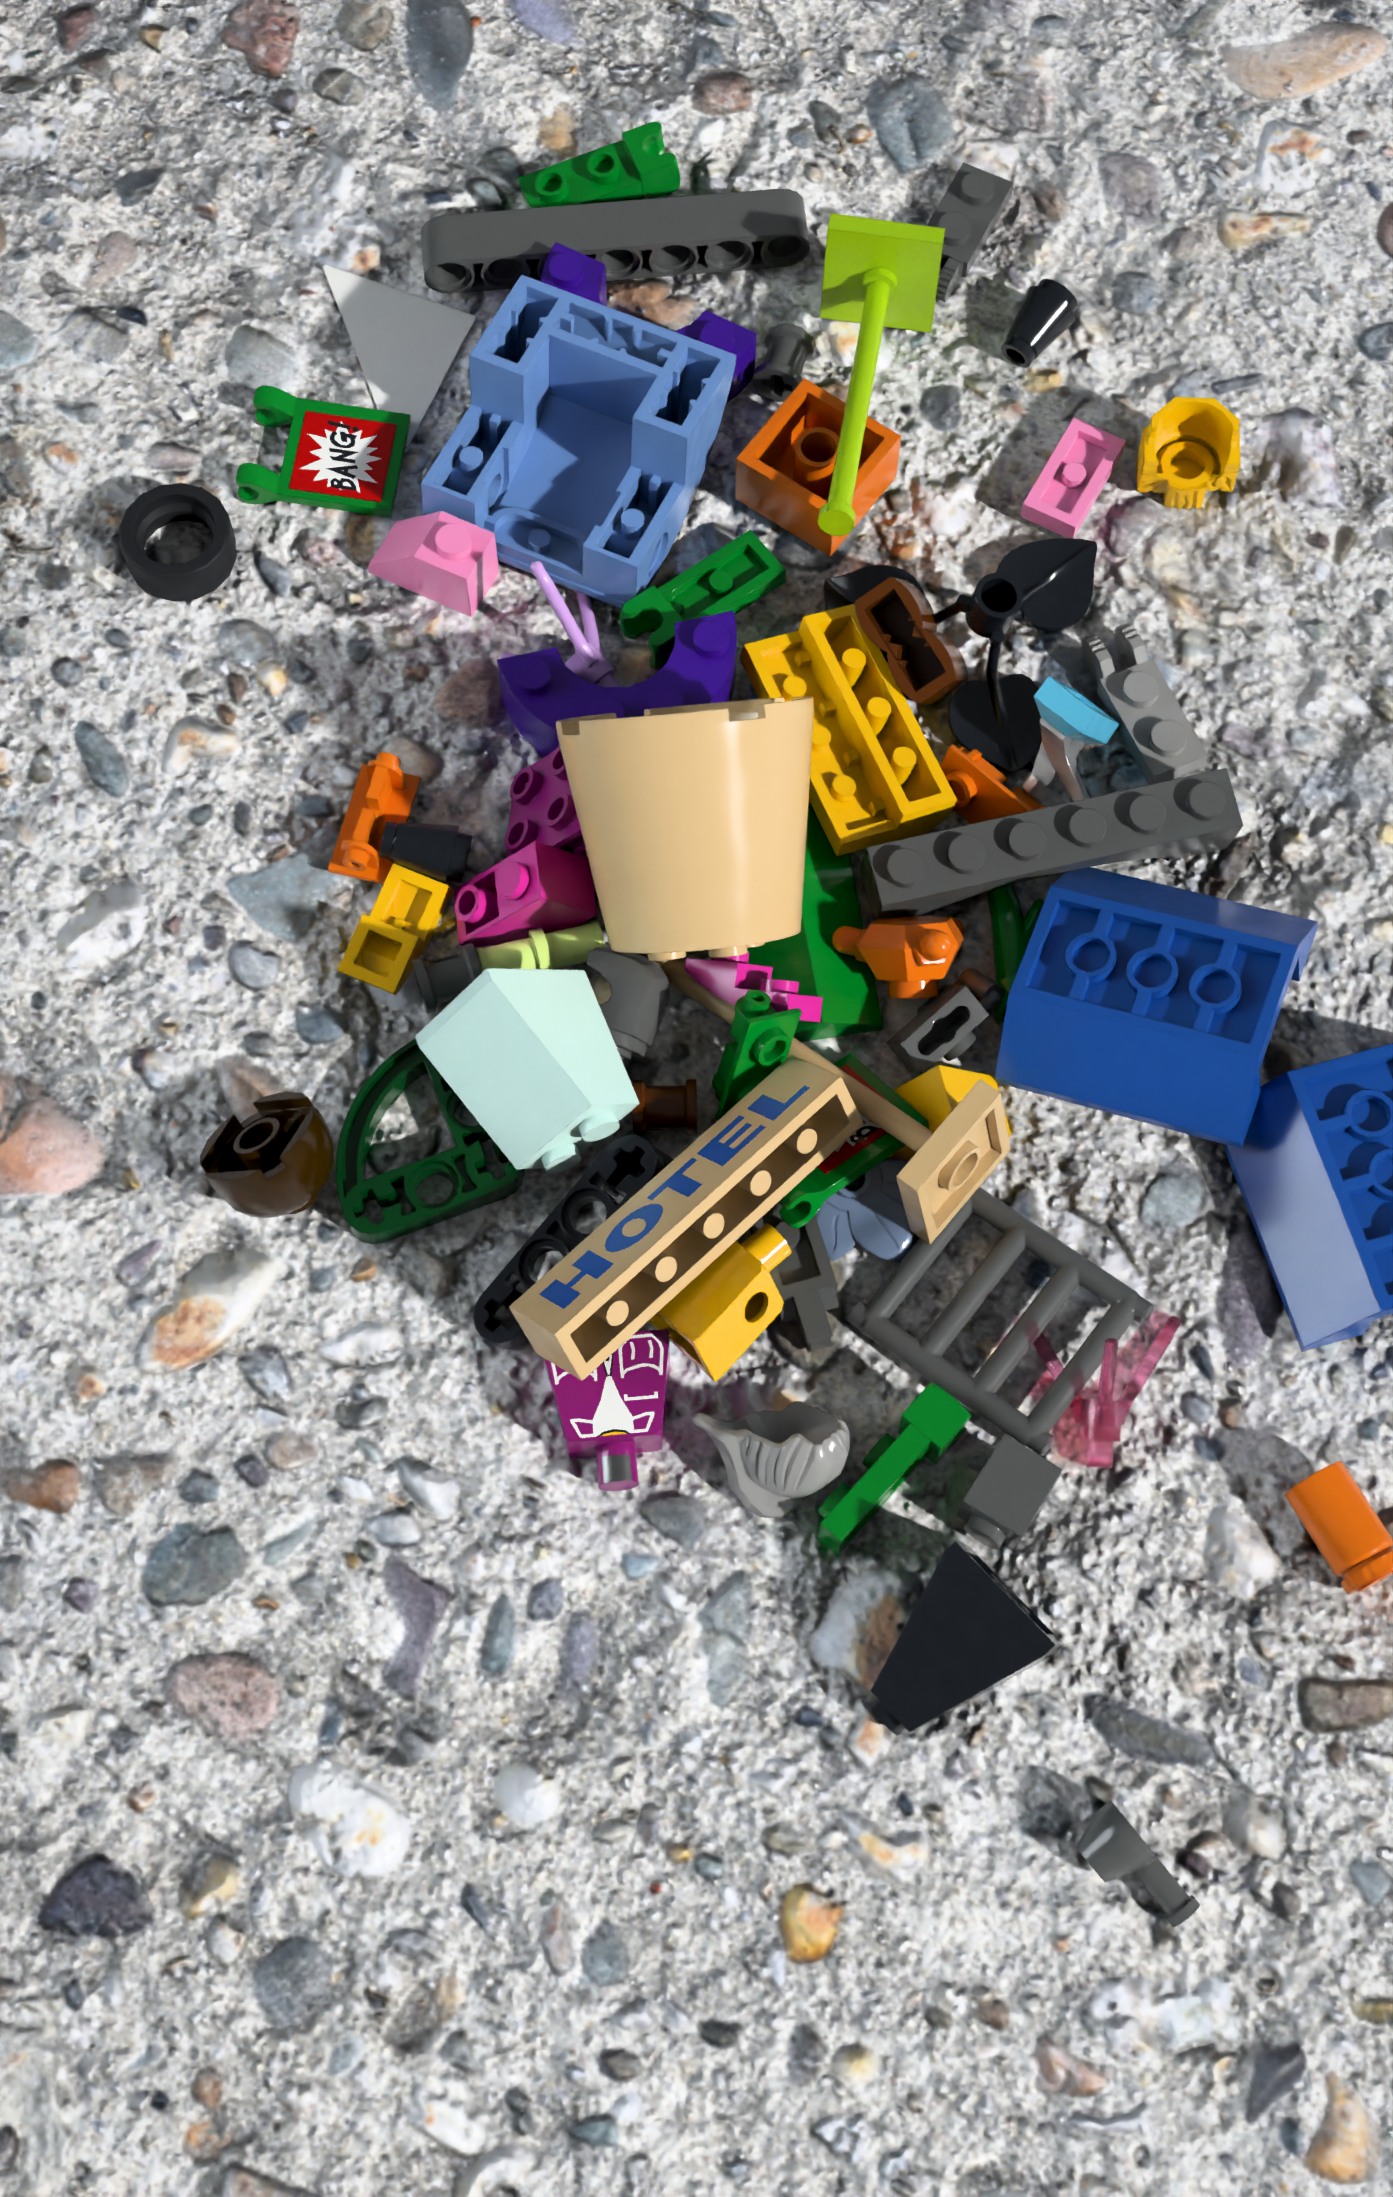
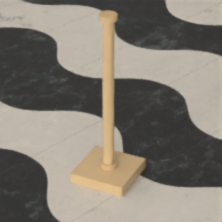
(946, 1162)

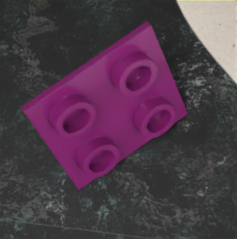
(543, 808)

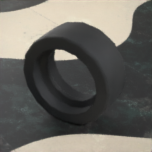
(175, 504)

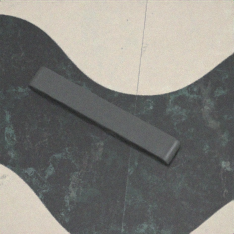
(628, 236)

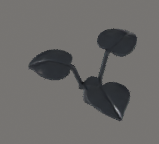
(1052, 589)

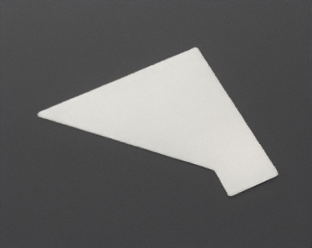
(399, 341)

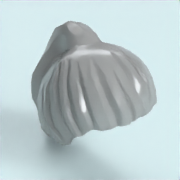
(779, 1455)

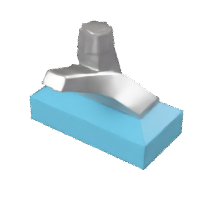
(1066, 725)

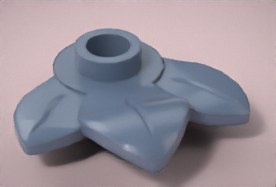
(868, 1216)

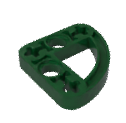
(458, 1164)

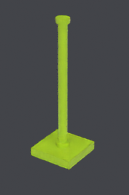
(879, 278)

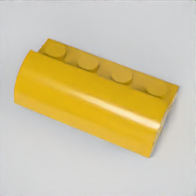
(868, 756)

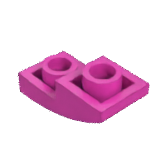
(734, 977)

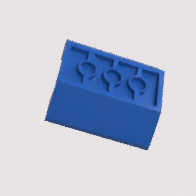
(1150, 1002)
(1323, 1192)

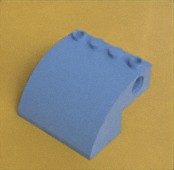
(581, 439)

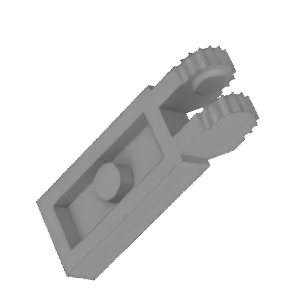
(1145, 708)

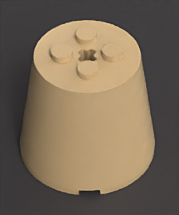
(694, 822)

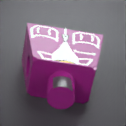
(616, 1407)

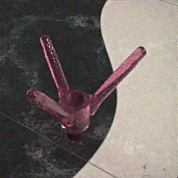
(1103, 1417)

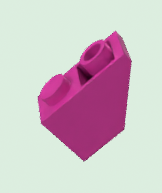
(525, 893)

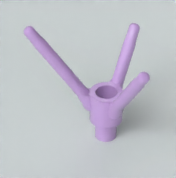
(589, 658)

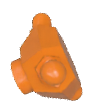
(905, 951)

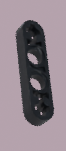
(561, 1233)

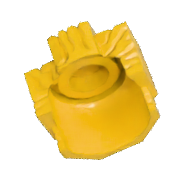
(1189, 451)

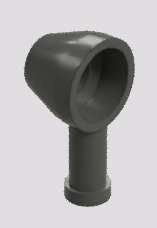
(1118, 1850)

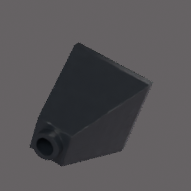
(958, 1644)

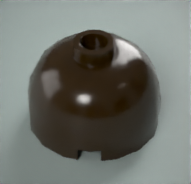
(271, 1159)

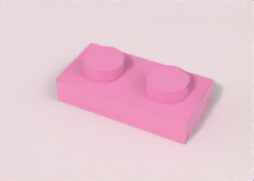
(1072, 478)

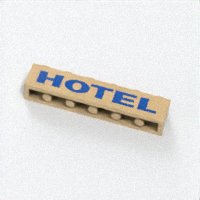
(686, 1216)

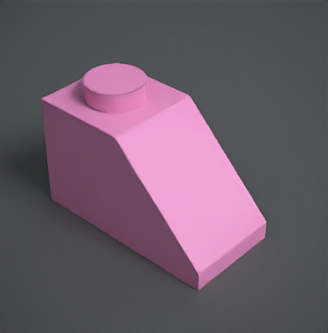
(439, 560)

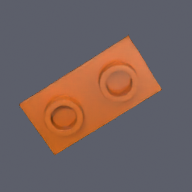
(982, 788)
(378, 796)

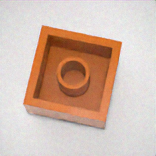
(792, 460)

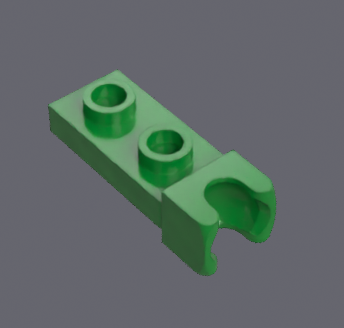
(607, 174)
(718, 584)
(926, 1431)

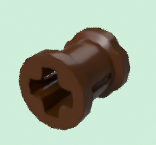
(665, 1107)

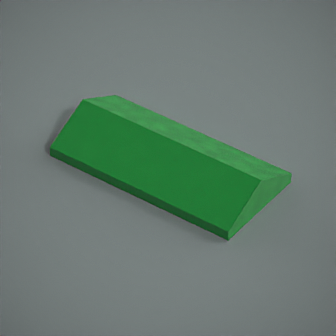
(810, 958)

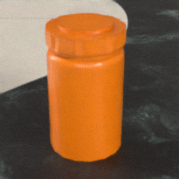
(1344, 1527)

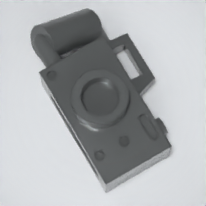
(946, 1021)

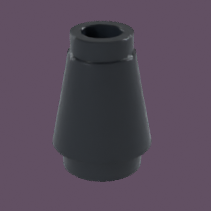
(1039, 321)
(427, 849)

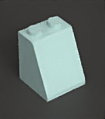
(532, 1063)

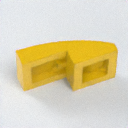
(395, 930)

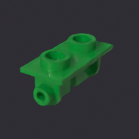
(760, 1047)

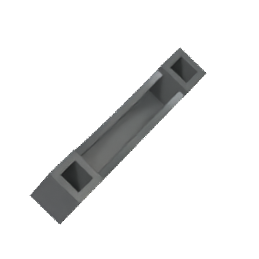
(958, 863)

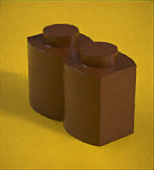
(904, 626)

